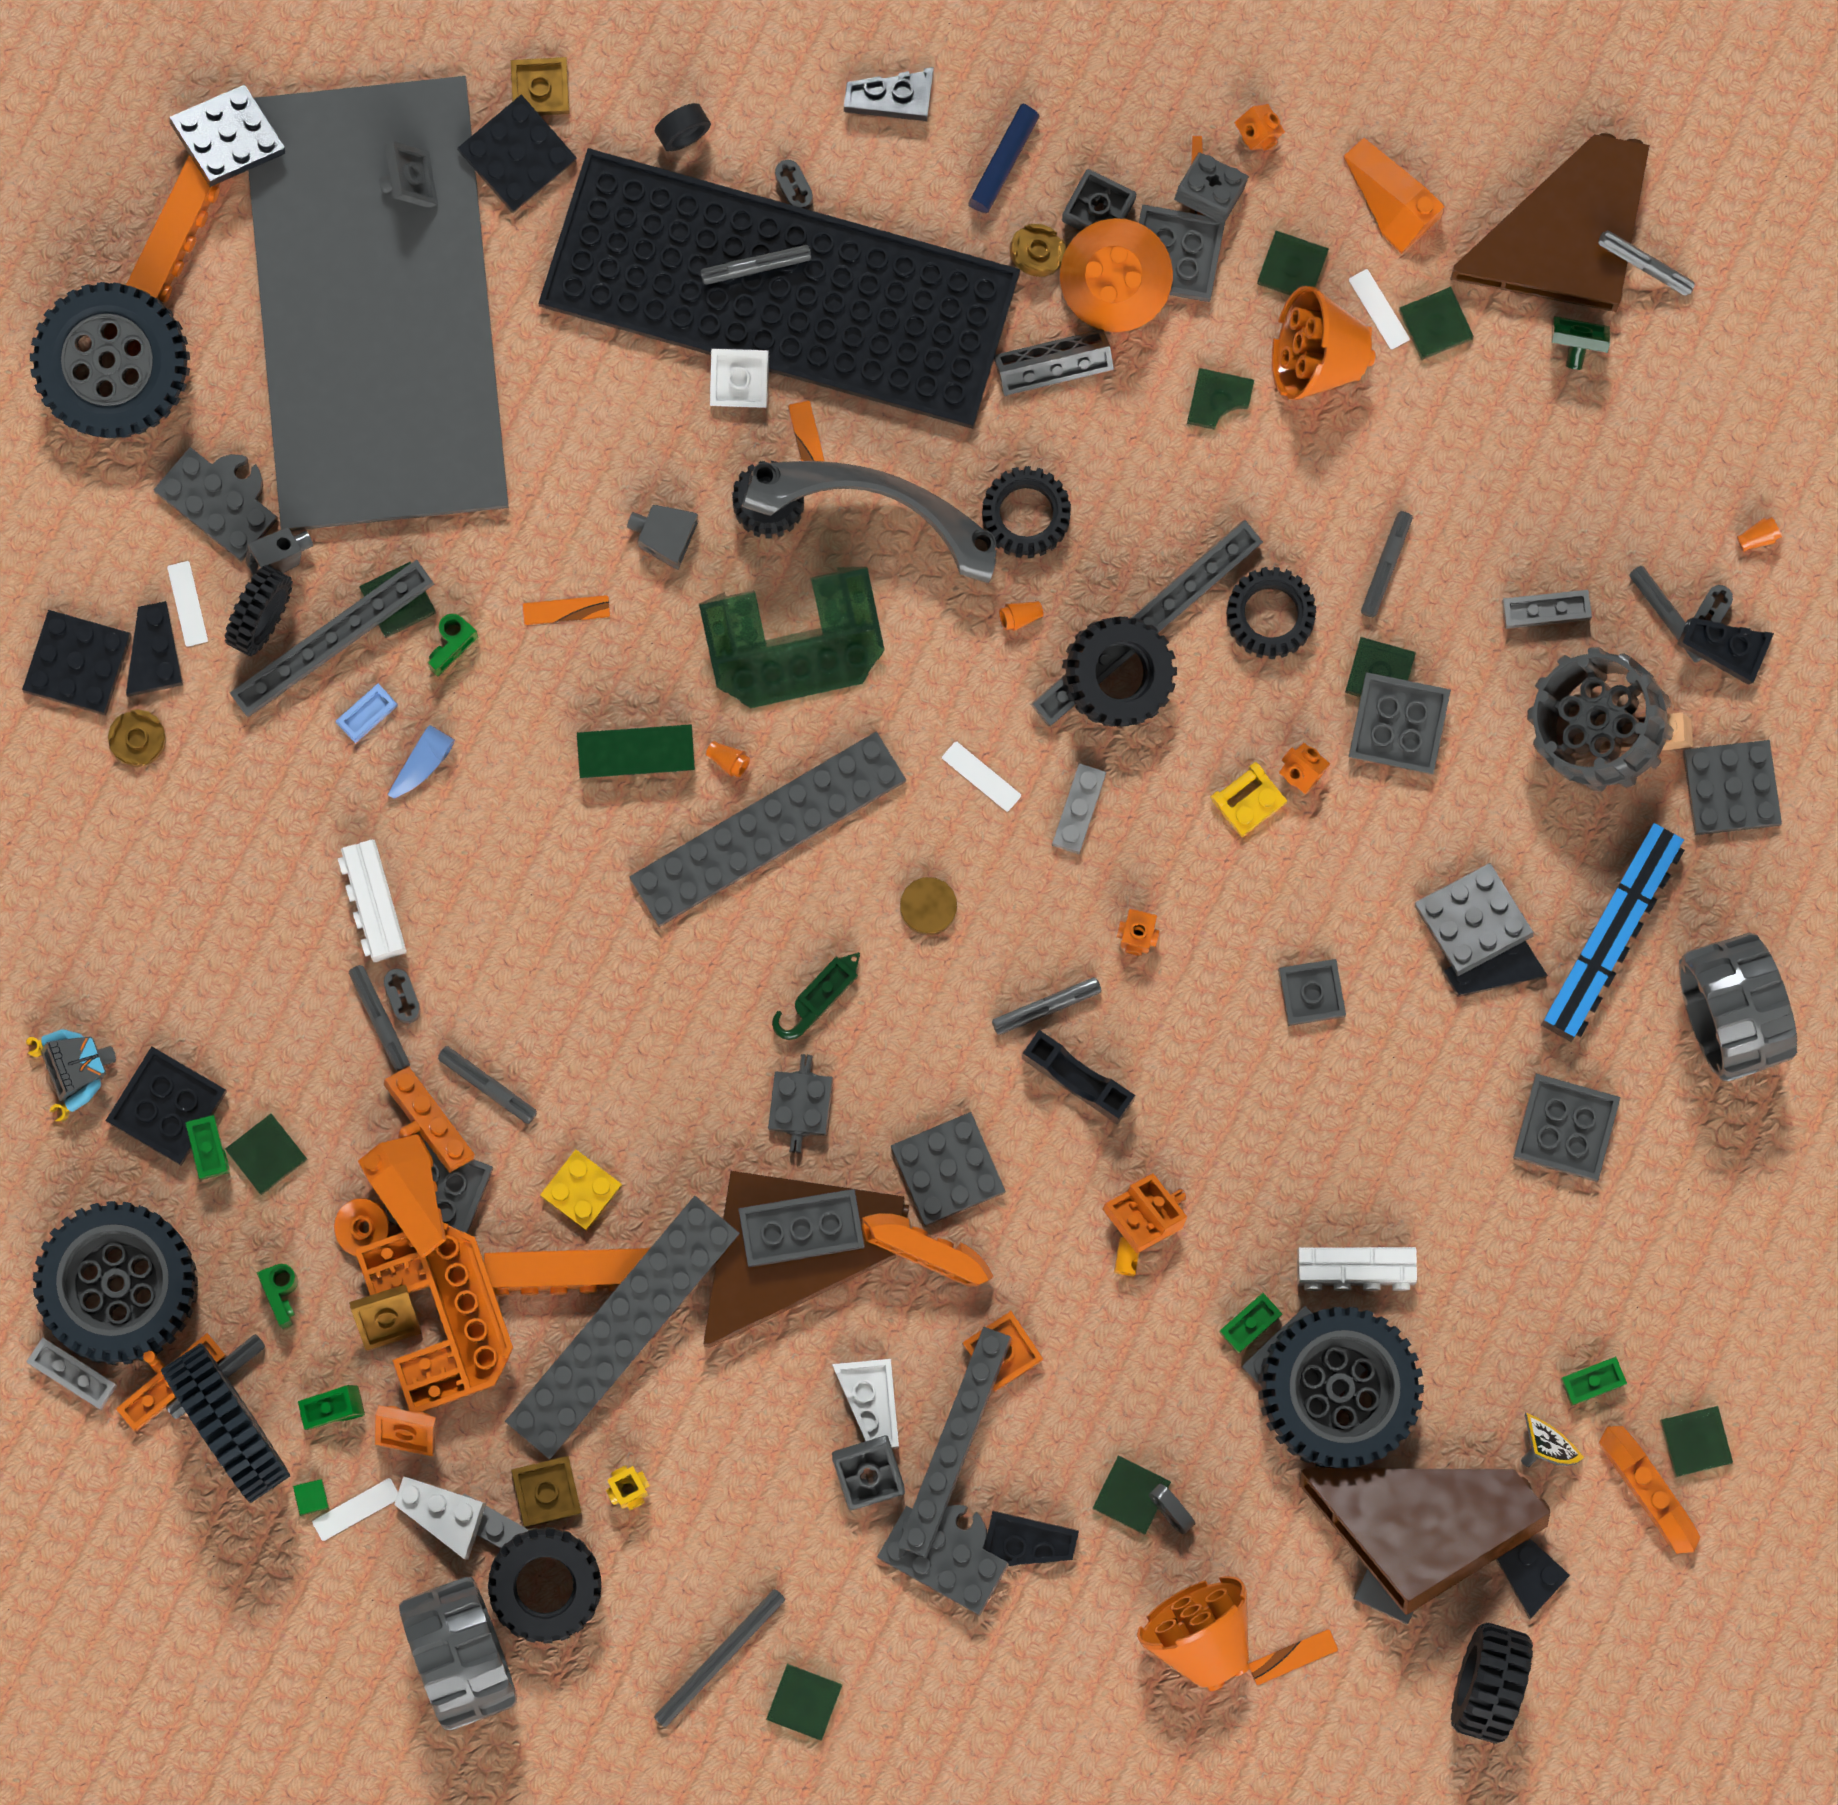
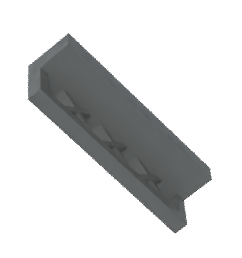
(1054, 365)

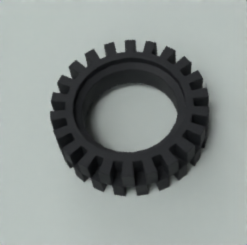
(1032, 480)
(1271, 580)
(258, 610)

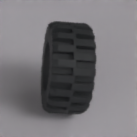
(1156, 665)
(556, 1624)
(1491, 1683)

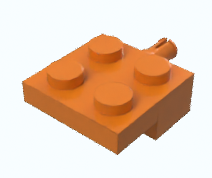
(1146, 1213)

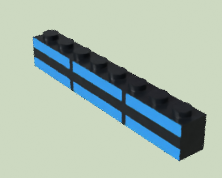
(1612, 933)

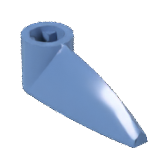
(423, 760)

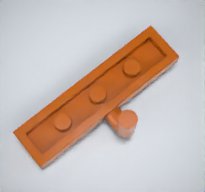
(428, 1120)
(156, 1393)

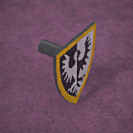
(1549, 1444)

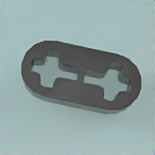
(799, 182)
(1706, 606)
(395, 998)
(1171, 1509)

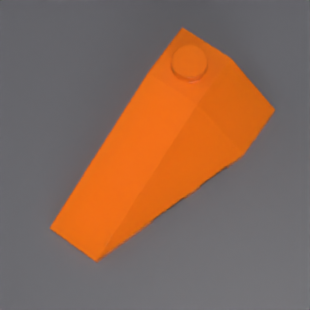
(1396, 198)
(405, 1184)

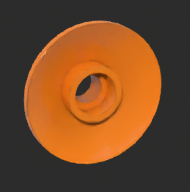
(350, 1221)

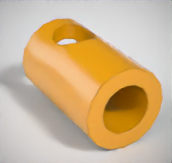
(1126, 1259)

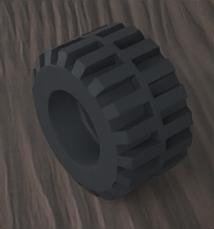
(760, 522)

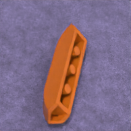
(894, 1234)
(1650, 1489)

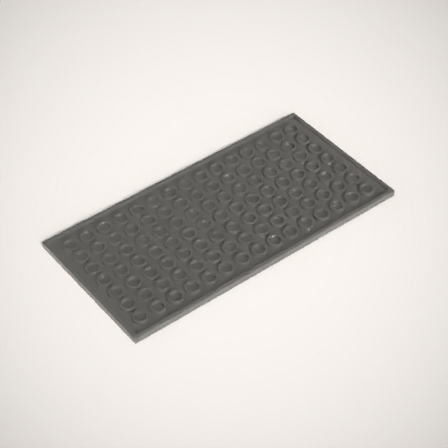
(375, 311)

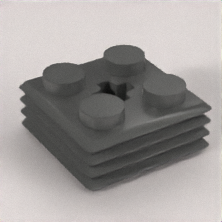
(1211, 187)
(1094, 190)
(856, 1486)

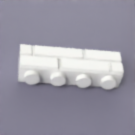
(373, 900)
(1357, 1267)

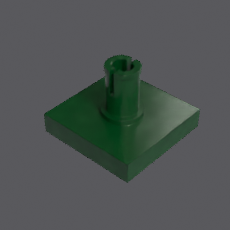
(1579, 337)

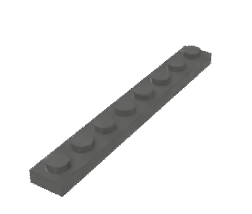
(332, 638)
(954, 1442)

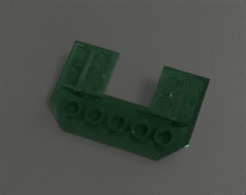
(799, 663)

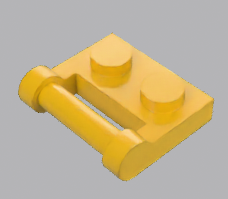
(1255, 806)

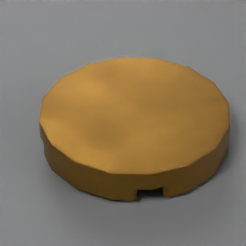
(1037, 250)
(137, 738)
(928, 906)

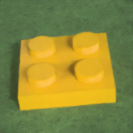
(581, 1190)

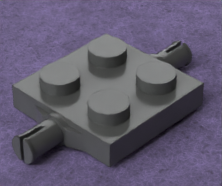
(800, 1103)

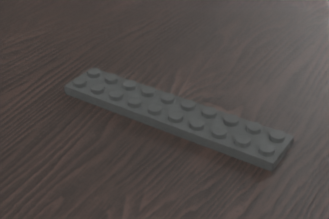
(767, 829)
(622, 1327)

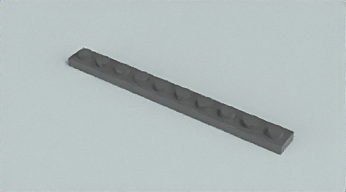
(1161, 610)

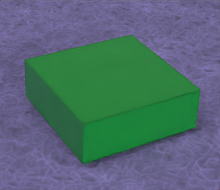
(311, 1497)

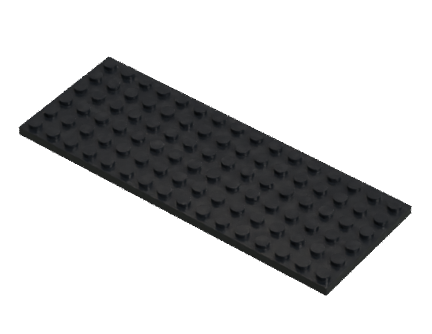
(857, 318)

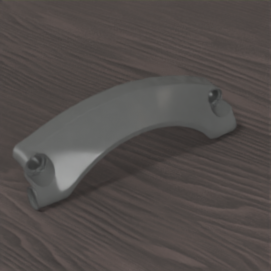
(801, 478)

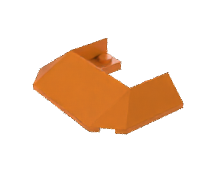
(467, 1307)

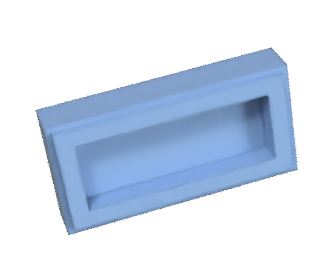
(366, 713)

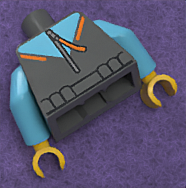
(73, 1066)

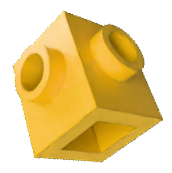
(619, 1479)

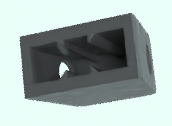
(665, 533)
(277, 550)

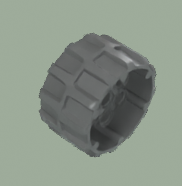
(1592, 671)
(1738, 1006)
(457, 1653)

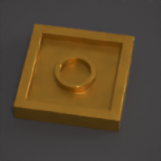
(542, 84)
(385, 1317)
(546, 1491)

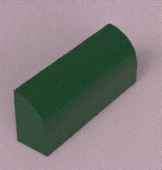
(635, 751)

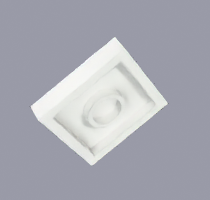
(739, 378)

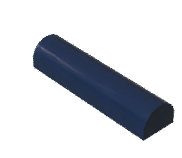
(1004, 159)

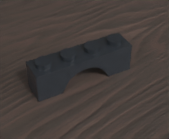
(1064, 1069)

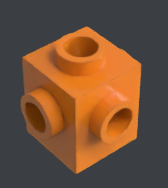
(1259, 127)
(1303, 767)
(1138, 922)

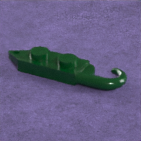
(820, 995)

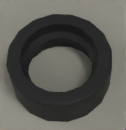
(682, 127)

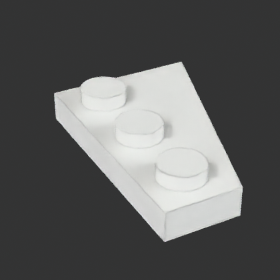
(871, 1397)
(443, 1513)

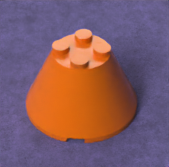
(1116, 275)
(1318, 345)
(1202, 1632)

